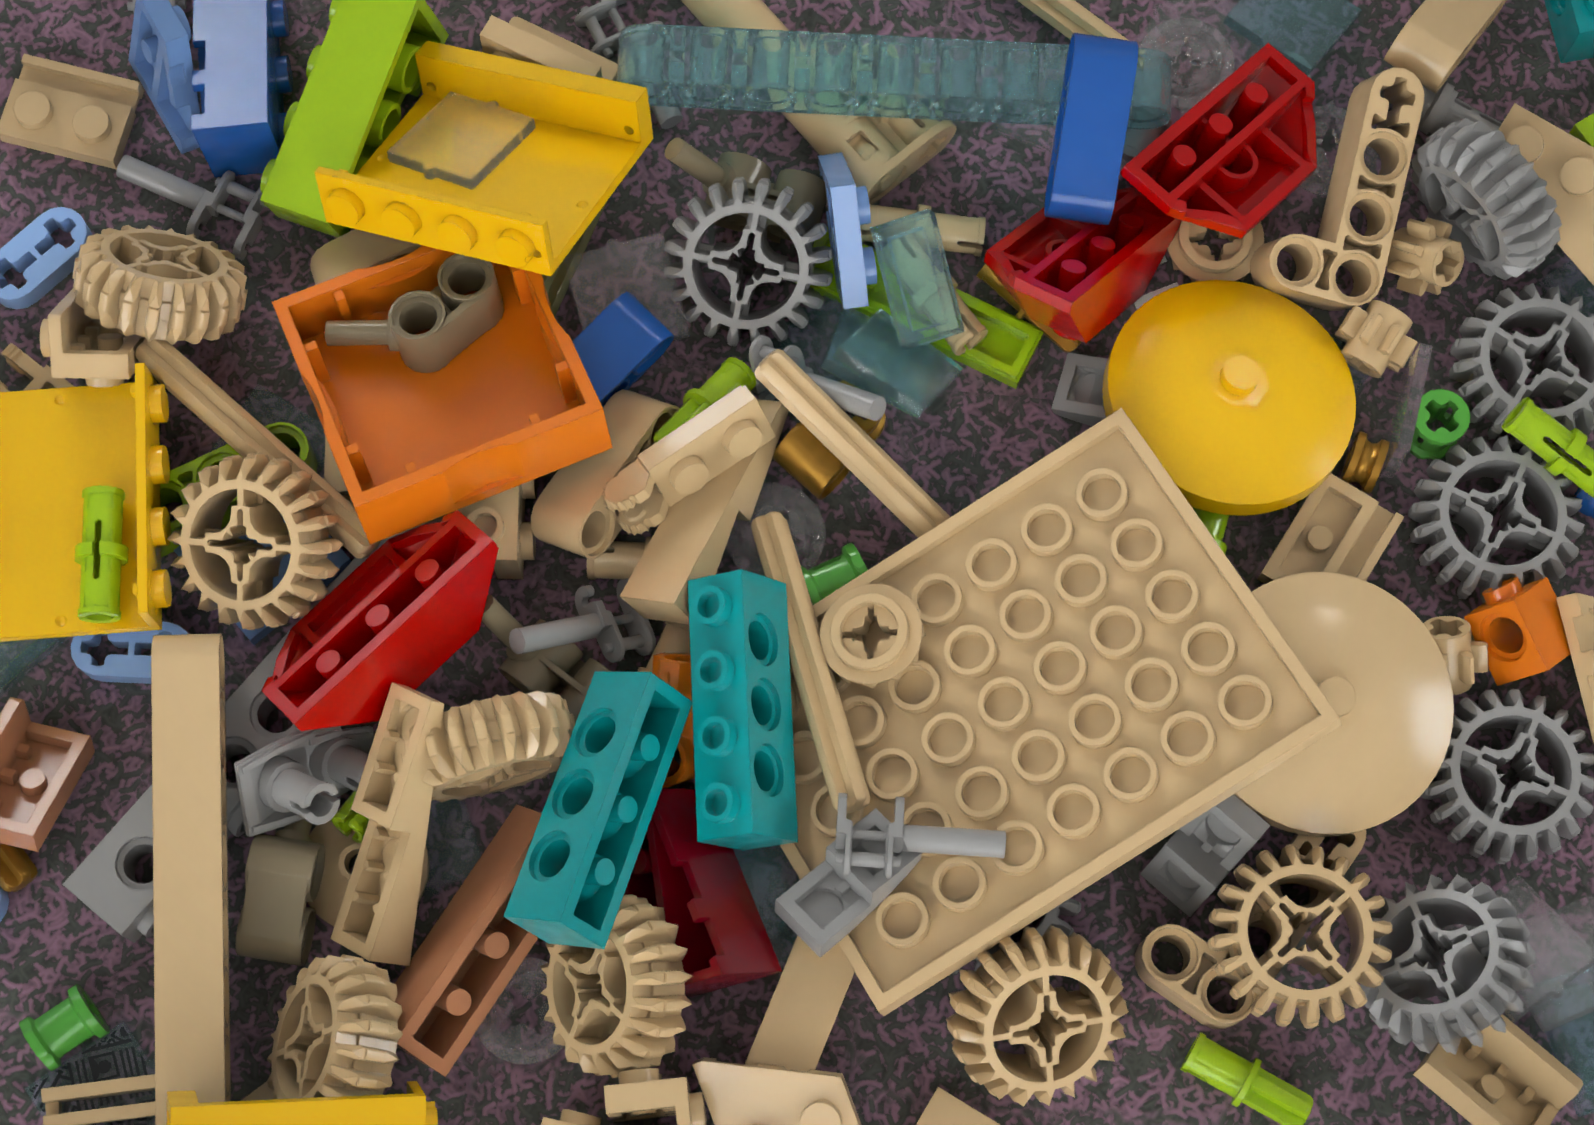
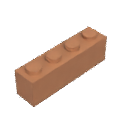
(467, 953)

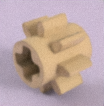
(1425, 257)
(1376, 338)
(1459, 650)

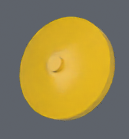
(1233, 394)

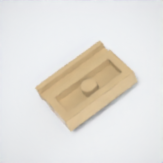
(70, 111)
(1334, 533)

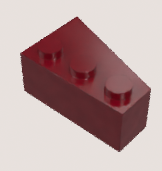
(702, 895)

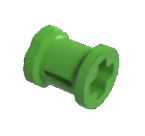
(1433, 407)
(833, 573)
(64, 1027)

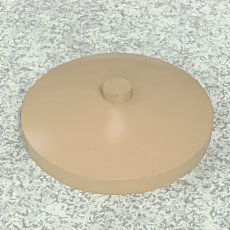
(1385, 686)

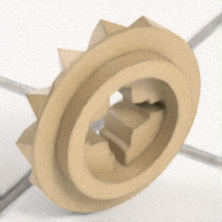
(1198, 262)
(851, 617)

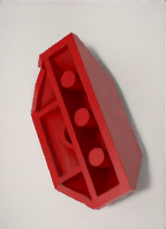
(1234, 149)
(1083, 272)
(385, 625)

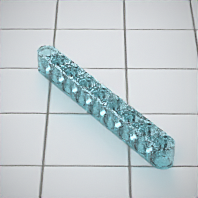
(867, 75)

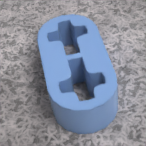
(39, 258)
(120, 667)

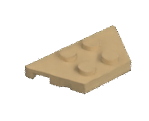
(773, 1095)

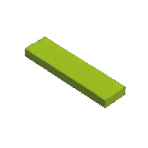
(1000, 354)

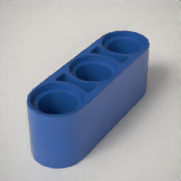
(1091, 129)
(621, 345)

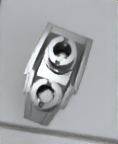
(301, 777)

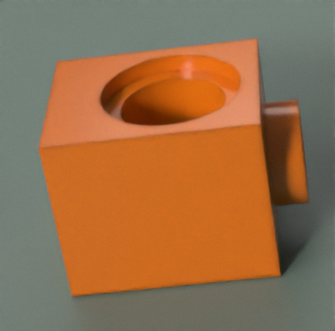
(1520, 629)

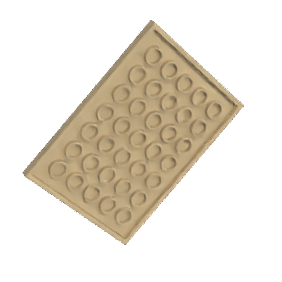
(1073, 686)

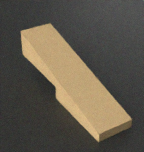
(697, 531)
(386, 878)

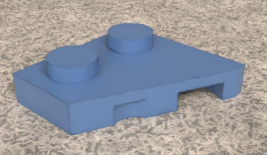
(164, 66)
(846, 212)

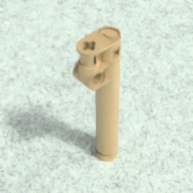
(876, 149)

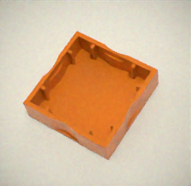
(450, 436)

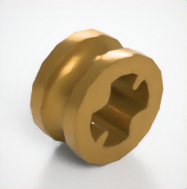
(1364, 462)

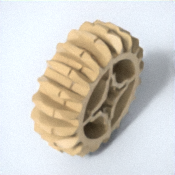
(159, 284)
(240, 573)
(497, 744)
(1322, 959)
(619, 1002)
(1016, 1002)
(336, 1031)

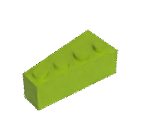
(348, 101)

